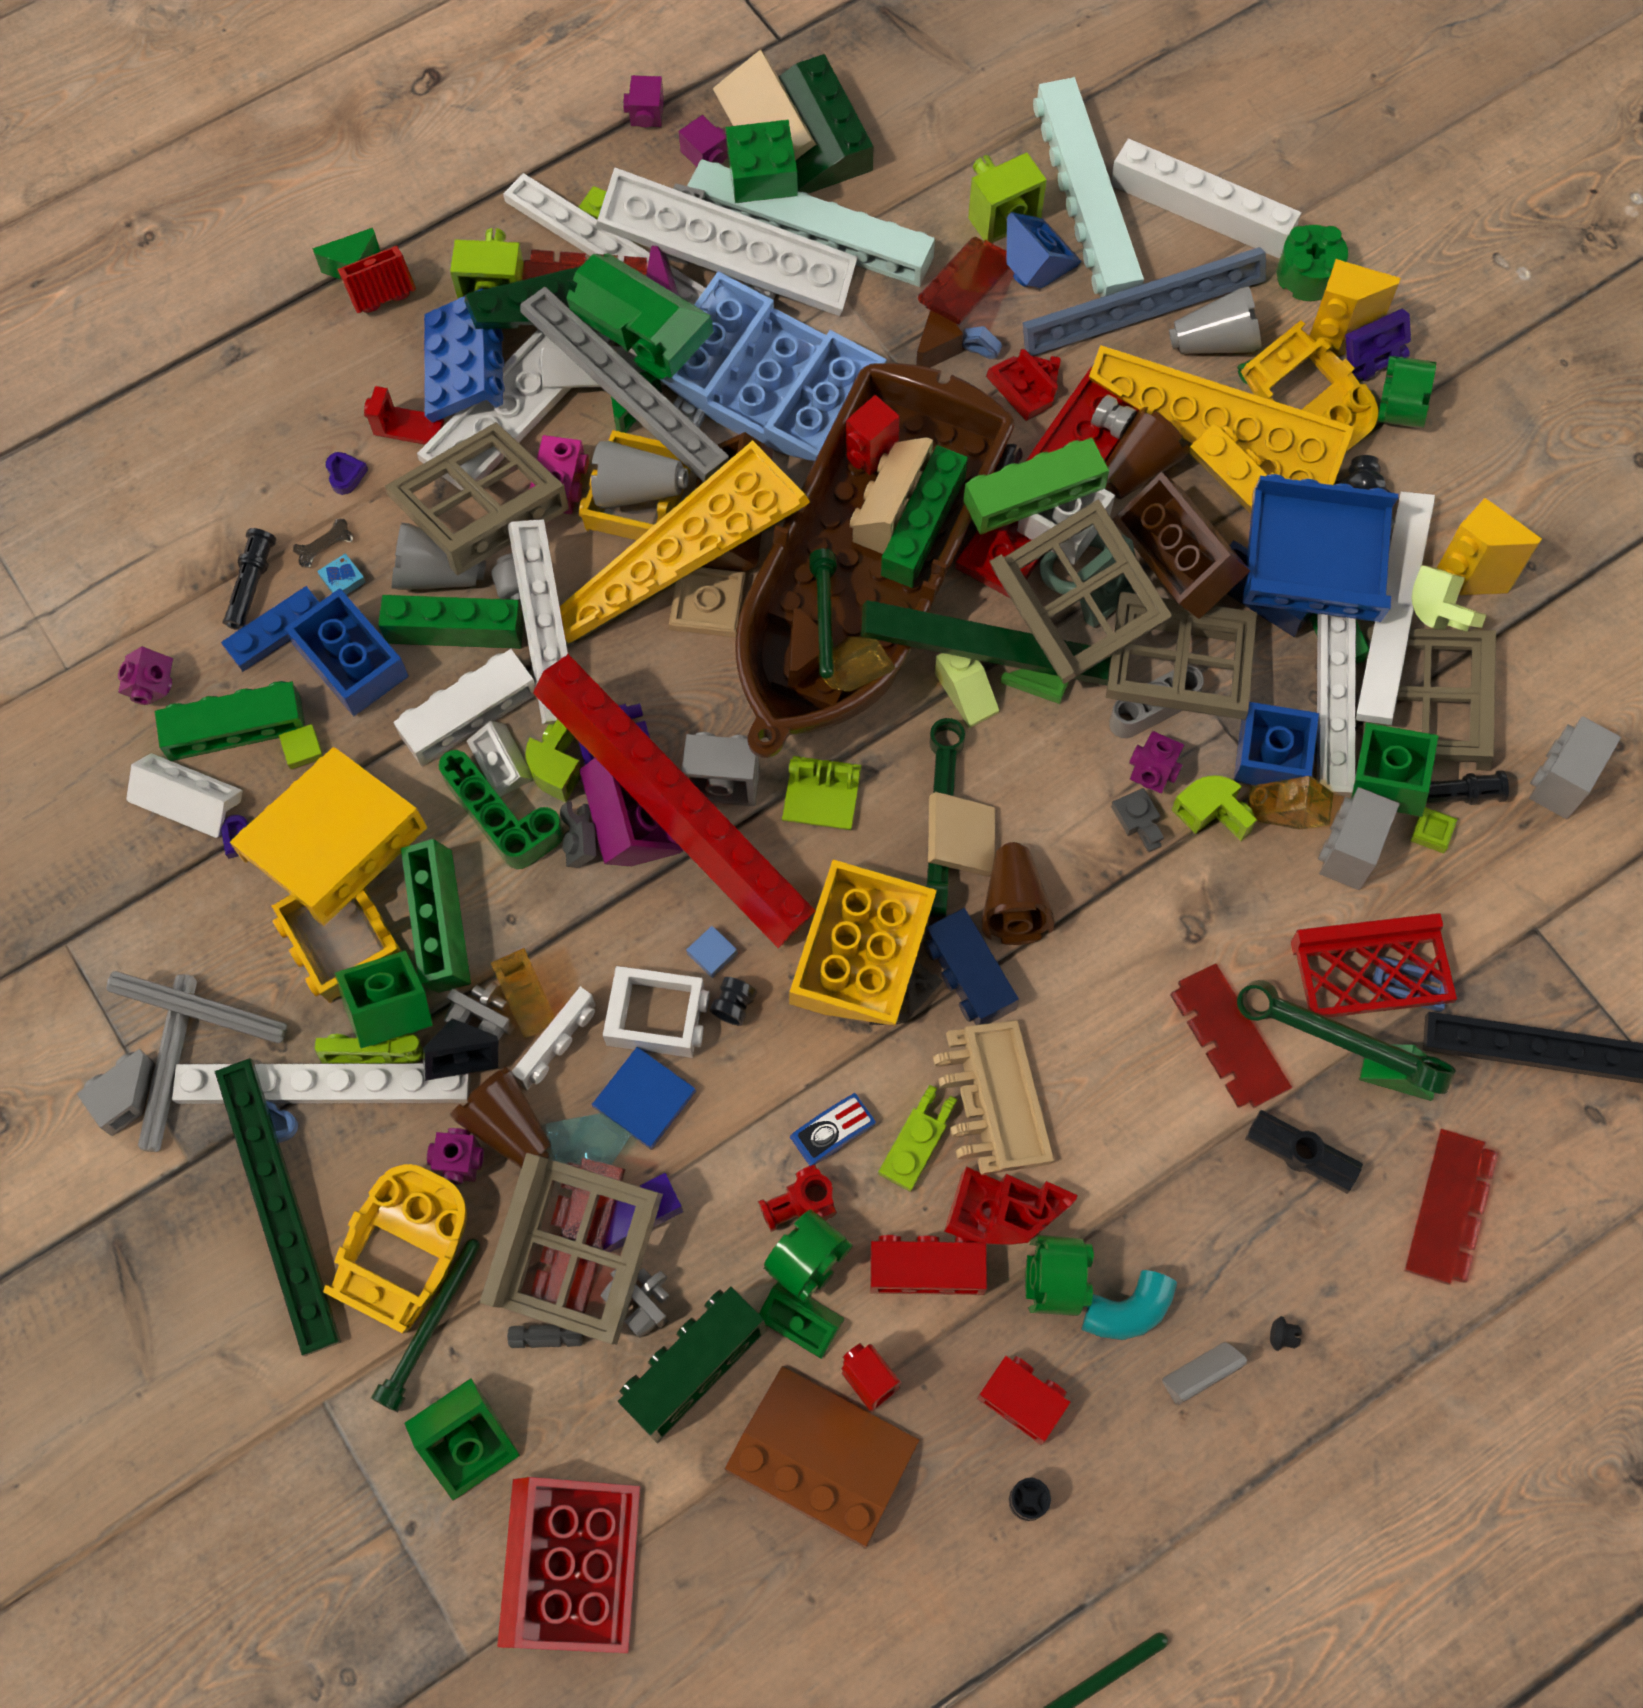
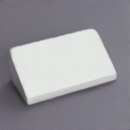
(499, 758)

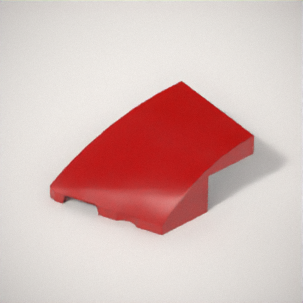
(1004, 1210)

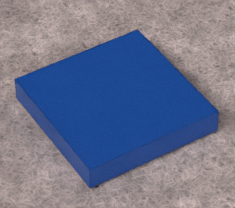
(644, 1098)

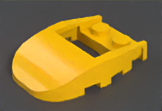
(1342, 401)
(417, 1209)

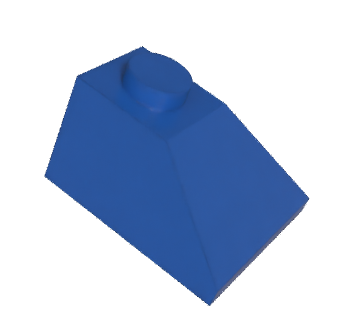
(1036, 251)

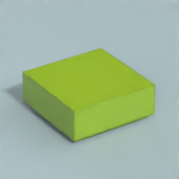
(301, 746)
(1433, 830)

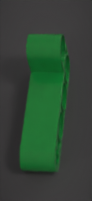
(492, 807)

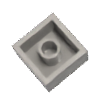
(1573, 766)
(722, 768)
(1357, 838)

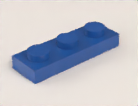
(267, 631)

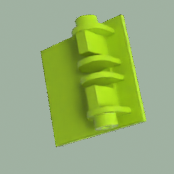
(821, 792)

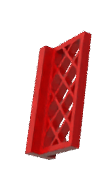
(1374, 935)

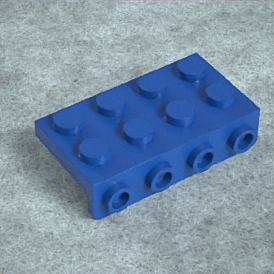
(460, 362)

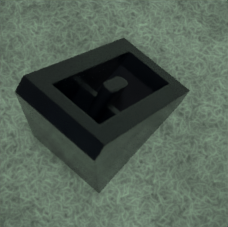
(459, 1051)

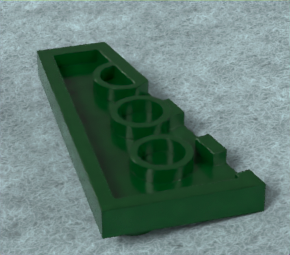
(501, 305)

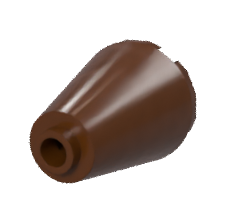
(1143, 452)
(1016, 899)
(503, 1118)

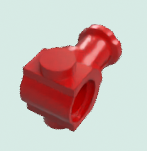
(795, 1201)

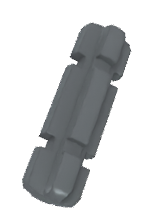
(542, 1336)

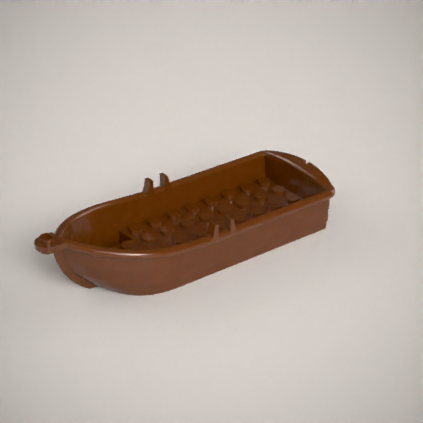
(954, 418)

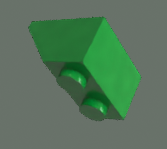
(461, 1439)

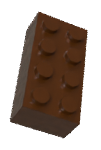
(1181, 545)

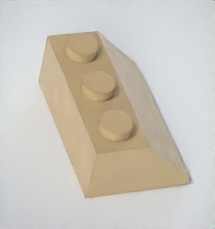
(890, 493)

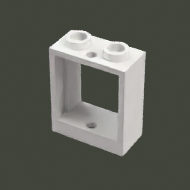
(614, 1032)

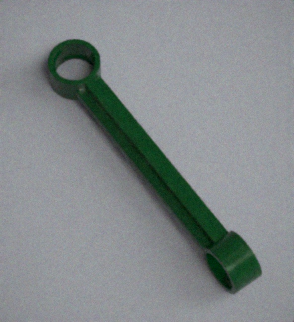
(943, 783)
(1424, 1071)

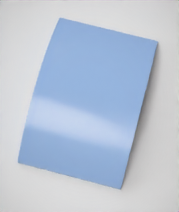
(768, 371)

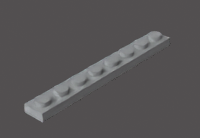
(624, 384)

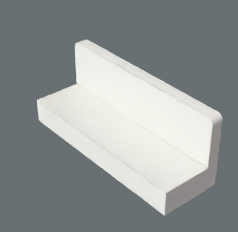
(181, 794)

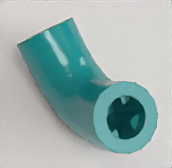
(1134, 1315)

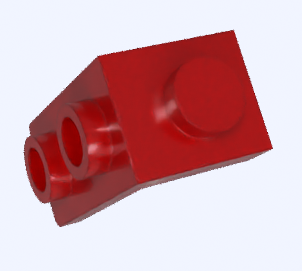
(396, 421)

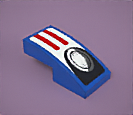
(832, 1129)

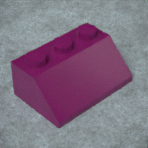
(622, 825)

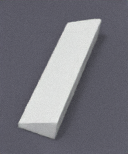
(562, 372)

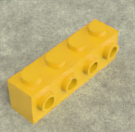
(1228, 463)

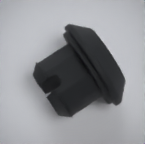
(1284, 1334)

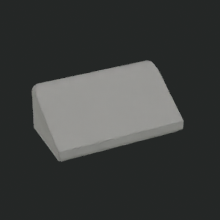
(1203, 1372)

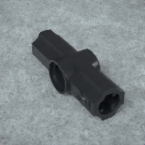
(1326, 1162)

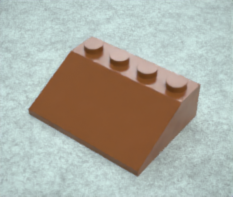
(822, 1456)

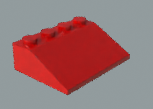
(569, 1566)

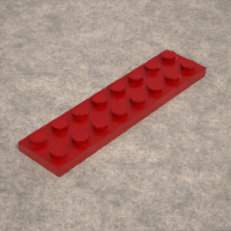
(1069, 425)

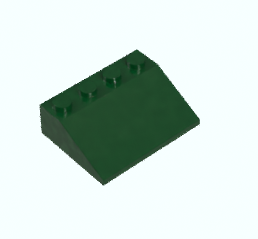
(840, 138)

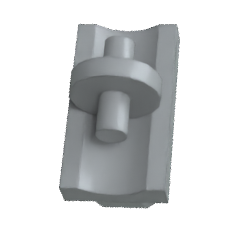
(465, 1008)
(647, 1314)

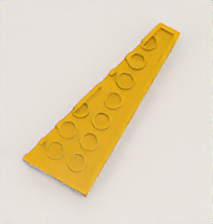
(1282, 436)
(716, 517)

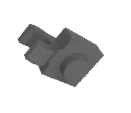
(1139, 815)
(580, 839)

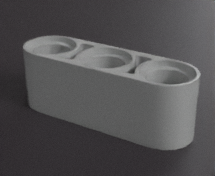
(1149, 715)

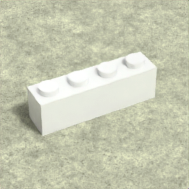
(465, 707)

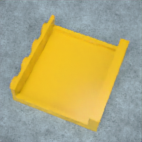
(329, 834)

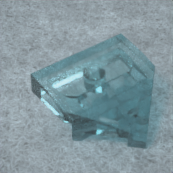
(586, 1137)

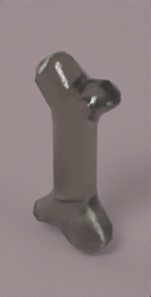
(310, 551)

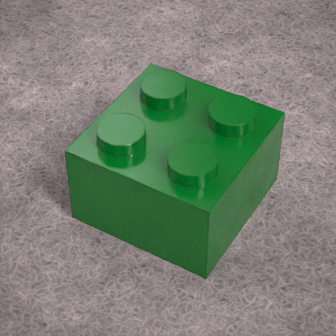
(761, 161)
(1397, 766)
(383, 999)

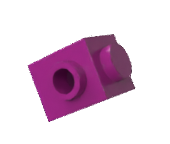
(645, 101)
(703, 141)

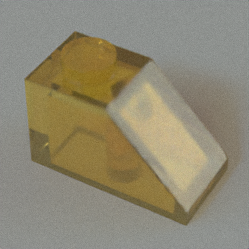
(858, 663)

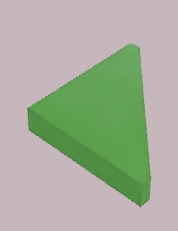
(1036, 683)

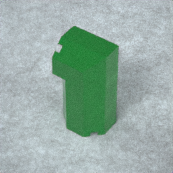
(638, 314)

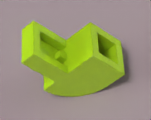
(549, 766)
(1213, 798)

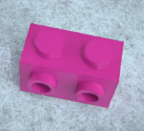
(566, 462)

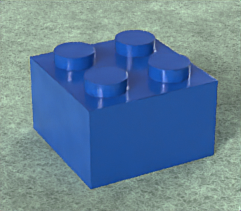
(1275, 744)

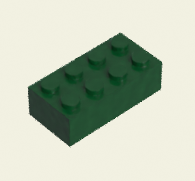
(692, 1363)

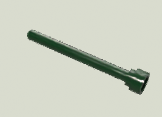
(823, 566)
(391, 1391)
(1111, 1672)

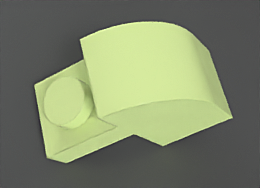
(1435, 600)

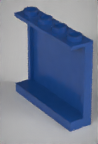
(1319, 548)

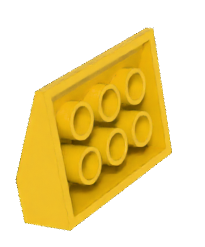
(861, 945)

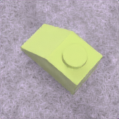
(967, 687)

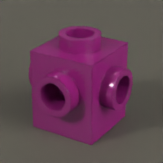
(145, 676)
(1156, 762)
(462, 1166)

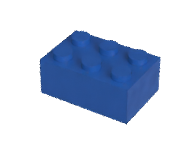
(346, 652)

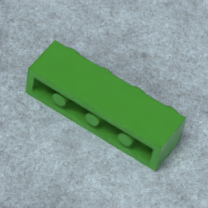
(1035, 485)

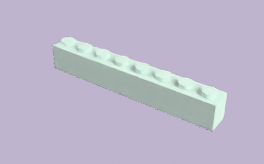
(1087, 187)
(876, 243)

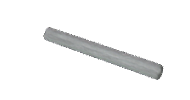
(196, 1007)
(164, 1073)

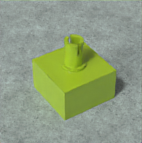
(1004, 189)
(485, 263)

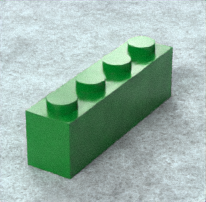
(924, 516)
(451, 621)
(229, 720)
(435, 916)

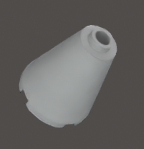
(1219, 327)
(634, 476)
(425, 565)

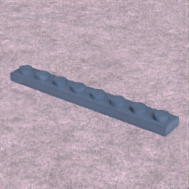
(1144, 301)

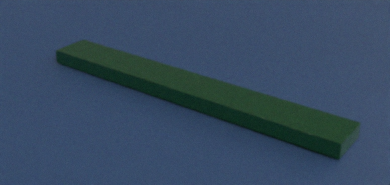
(966, 639)
(277, 1207)

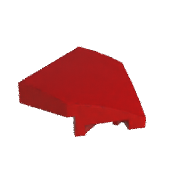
(1026, 382)

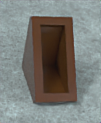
(939, 341)
(803, 648)

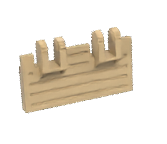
(1001, 1091)

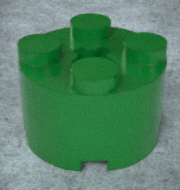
(1309, 260)
(1408, 392)
(806, 1255)
(1059, 1275)

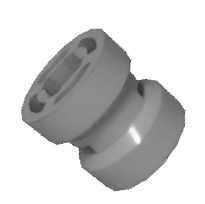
(1113, 416)

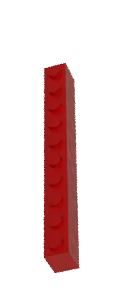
(673, 800)

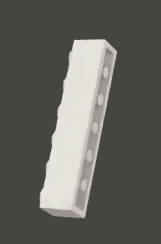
(1203, 198)

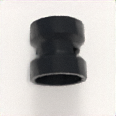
(733, 1001)
(1029, 1493)

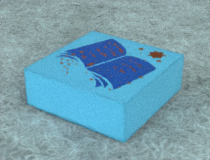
(341, 574)

